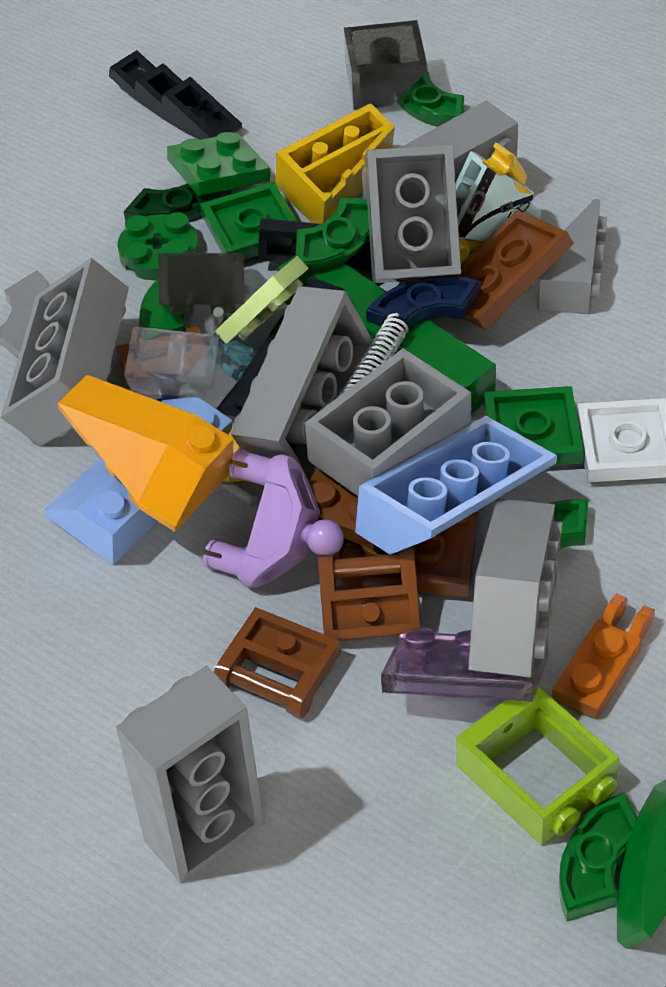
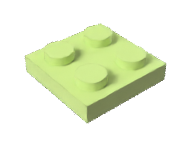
(263, 302)

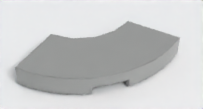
(21, 299)

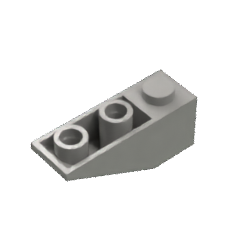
(572, 280)

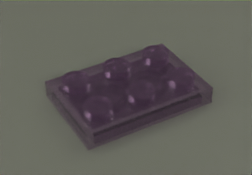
(439, 666)

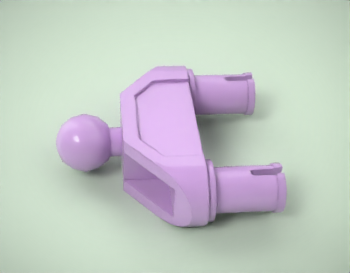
(283, 524)

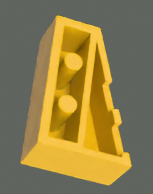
(330, 162)

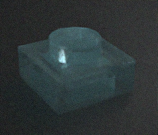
(236, 358)

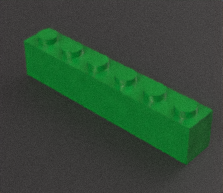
(423, 340)

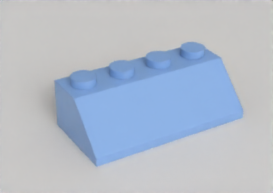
(446, 484)
(99, 507)

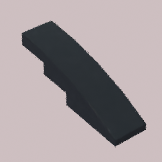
(172, 99)

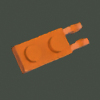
(602, 659)

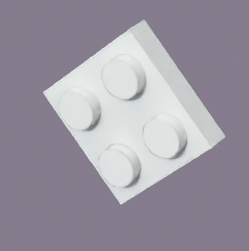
(623, 439)

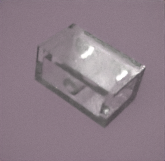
(174, 363)

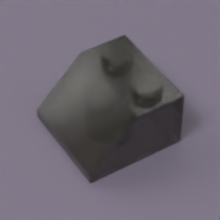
(383, 61)
(201, 280)

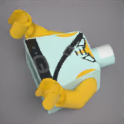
(489, 195)

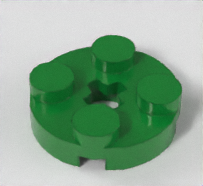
(143, 233)

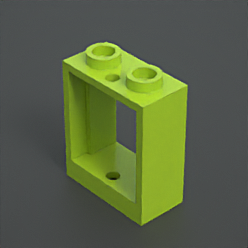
(507, 725)

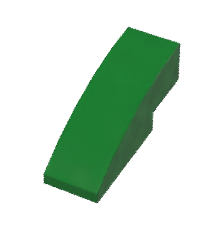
(643, 873)

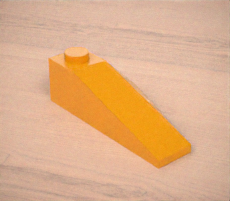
(154, 449)

